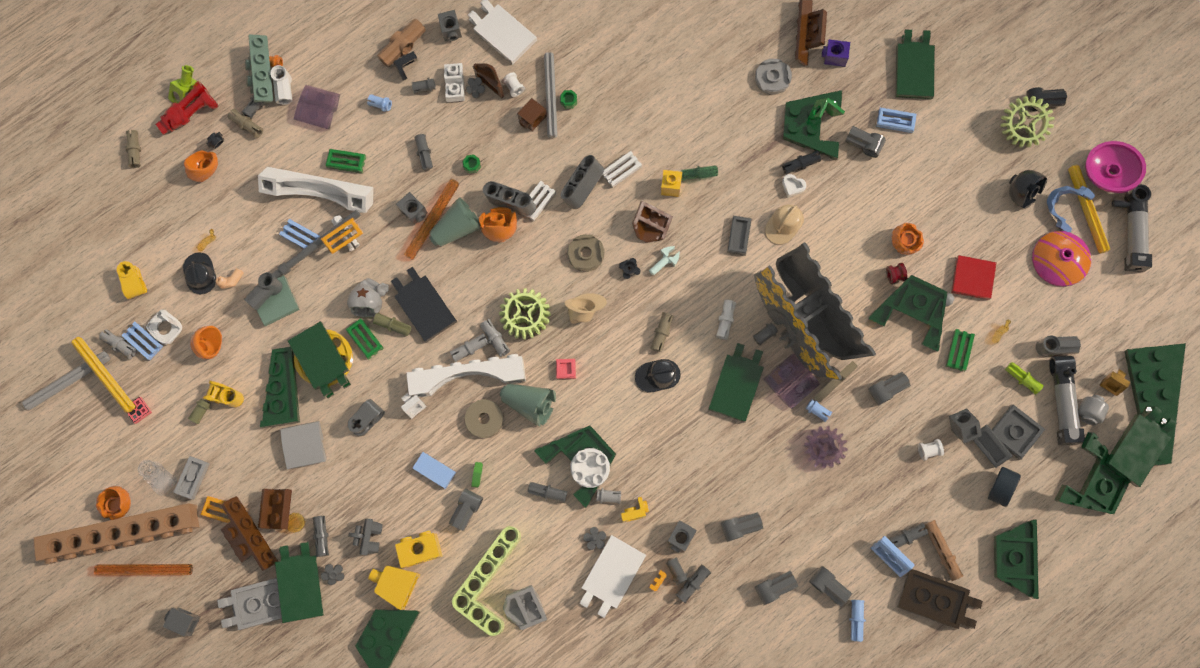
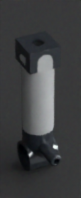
(1137, 228)
(1063, 371)

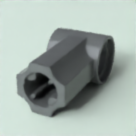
(869, 143)
(267, 286)
(1058, 345)
(887, 389)
(467, 505)
(738, 527)
(826, 583)
(772, 589)

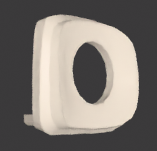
(161, 316)

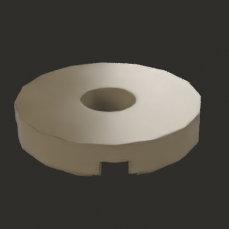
(585, 263)
(476, 410)

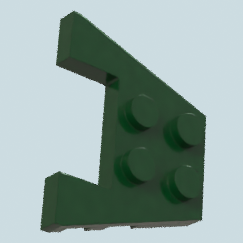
(806, 132)
(920, 302)
(570, 446)
(1103, 486)

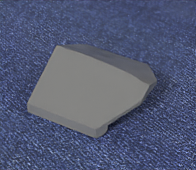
(524, 608)

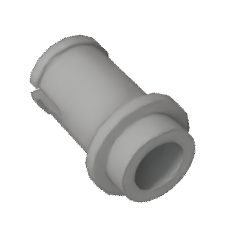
(608, 496)

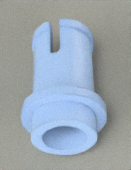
(382, 103)
(817, 409)

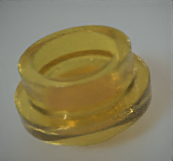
(296, 522)

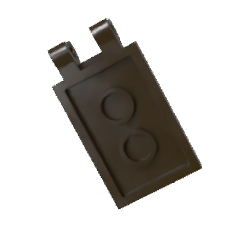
(937, 600)

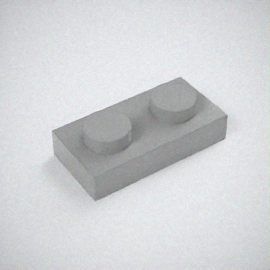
(191, 477)

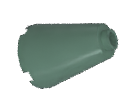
(454, 224)
(529, 401)

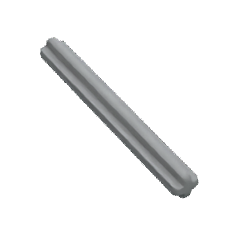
(550, 95)
(62, 383)

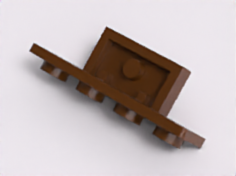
(810, 30)
(245, 536)

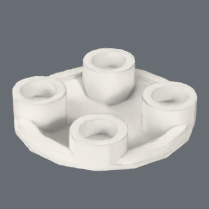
(590, 467)

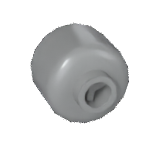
(1093, 410)

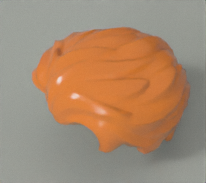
(907, 239)
(113, 502)

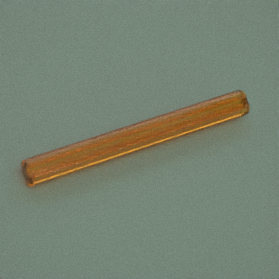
(431, 219)
(143, 569)

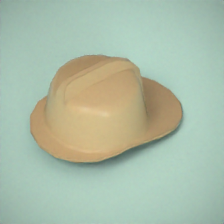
(784, 224)
(584, 307)

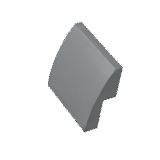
(303, 445)

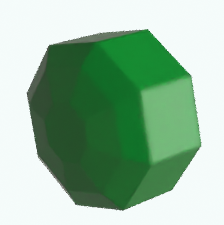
(568, 99)
(471, 164)

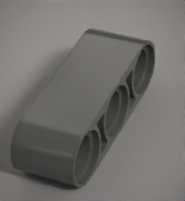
(582, 182)
(503, 192)

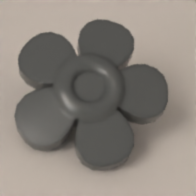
(475, 87)
(595, 539)
(332, 574)

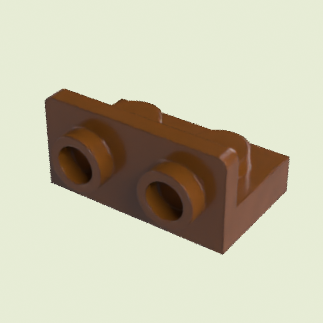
(275, 509)

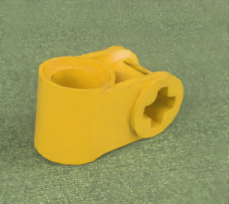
(131, 280)
(221, 394)

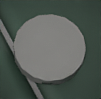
(773, 76)

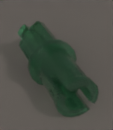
(699, 172)

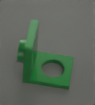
(826, 105)

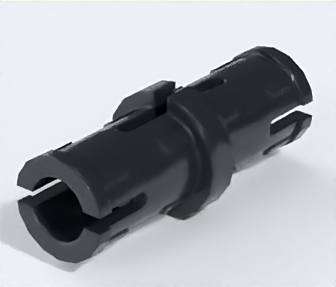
(801, 162)

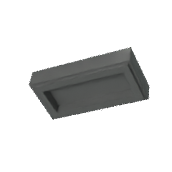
(739, 235)
(992, 447)

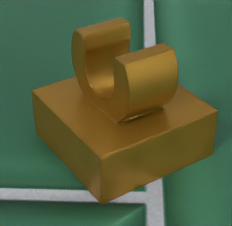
(1115, 382)

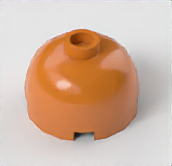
(498, 224)

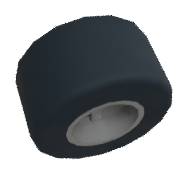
(1004, 486)

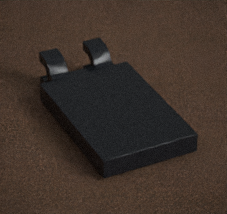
(423, 306)

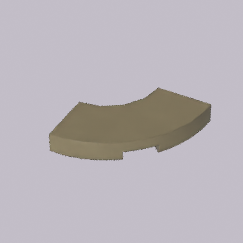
(834, 383)

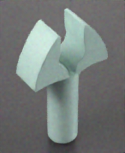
(665, 260)

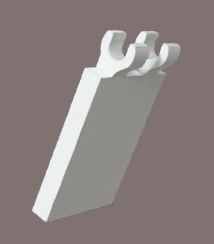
(502, 31)
(612, 574)

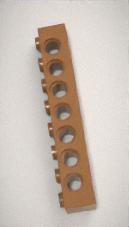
(47, 544)

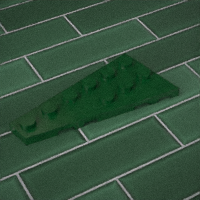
(1157, 382)

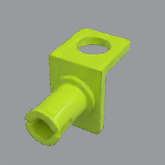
(183, 84)

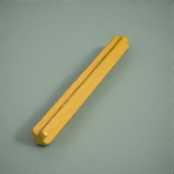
(1089, 211)
(103, 375)

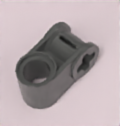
(366, 416)

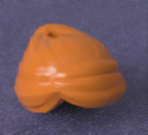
(200, 165)
(206, 342)

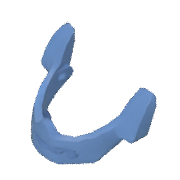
(1054, 197)

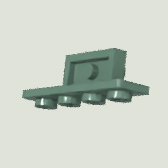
(259, 69)

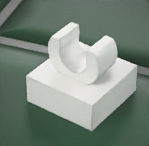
(412, 405)

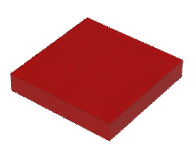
(974, 277)

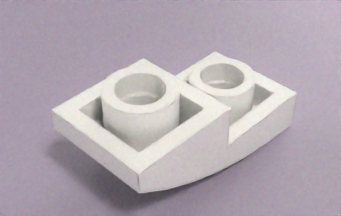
(454, 82)

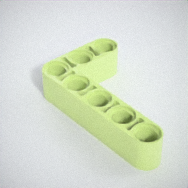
(477, 573)

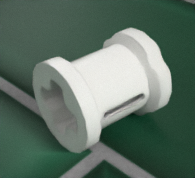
(513, 84)
(930, 449)

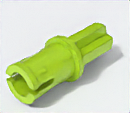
(1024, 378)

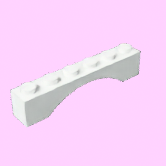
(284, 182)
(427, 382)

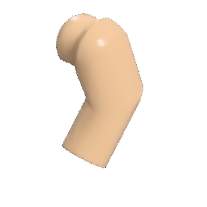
(231, 281)

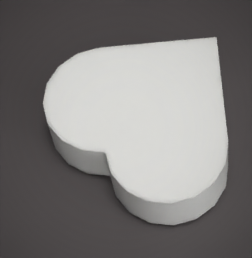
(792, 185)

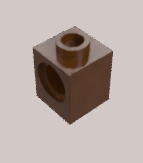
(531, 115)

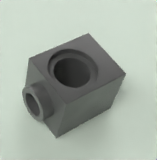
(449, 19)
(407, 203)
(965, 425)
(687, 530)
(181, 621)

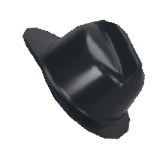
(199, 273)
(657, 375)

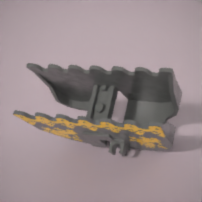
(816, 320)

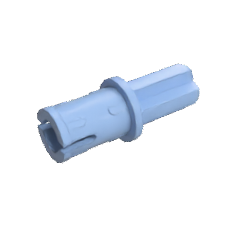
(857, 620)

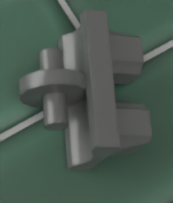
(370, 527)

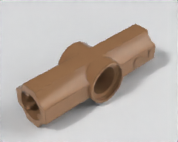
(401, 42)

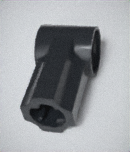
(1053, 97)

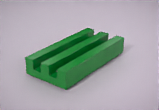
(360, 163)
(964, 334)
(374, 351)

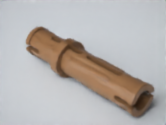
(943, 550)

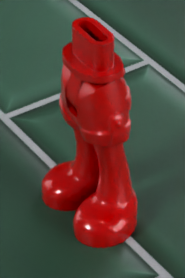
(178, 116)

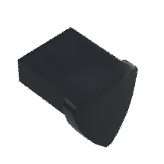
(403, 62)

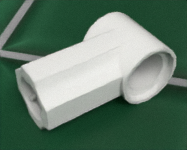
(282, 86)

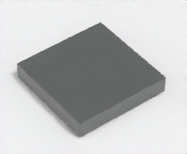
(1017, 431)

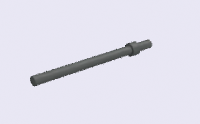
(285, 267)

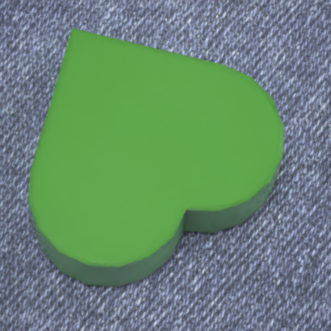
(477, 474)

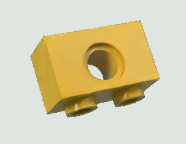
(407, 555)

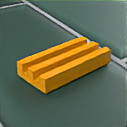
(354, 227)
(206, 506)
(658, 581)

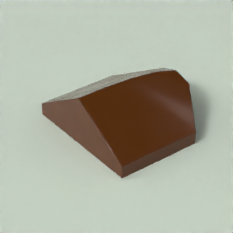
(489, 77)
(650, 223)

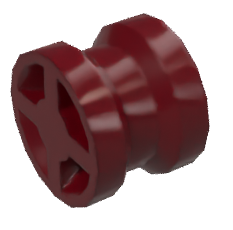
(896, 273)

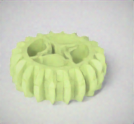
(1043, 114)
(518, 318)

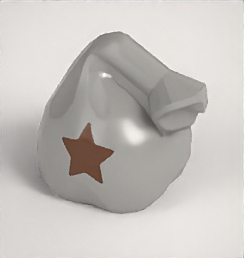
(366, 298)

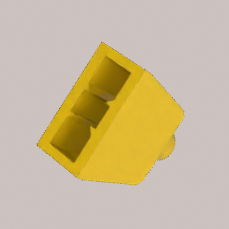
(394, 585)

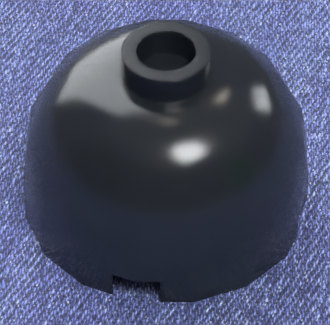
(1026, 186)

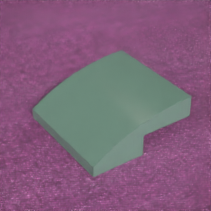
(278, 305)

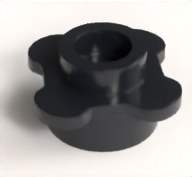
(215, 140)
(629, 263)

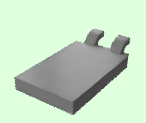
(252, 605)

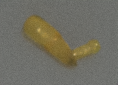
(204, 242)
(1000, 331)

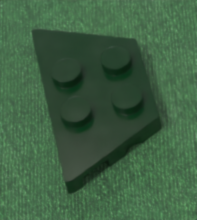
(1018, 558)
(385, 636)

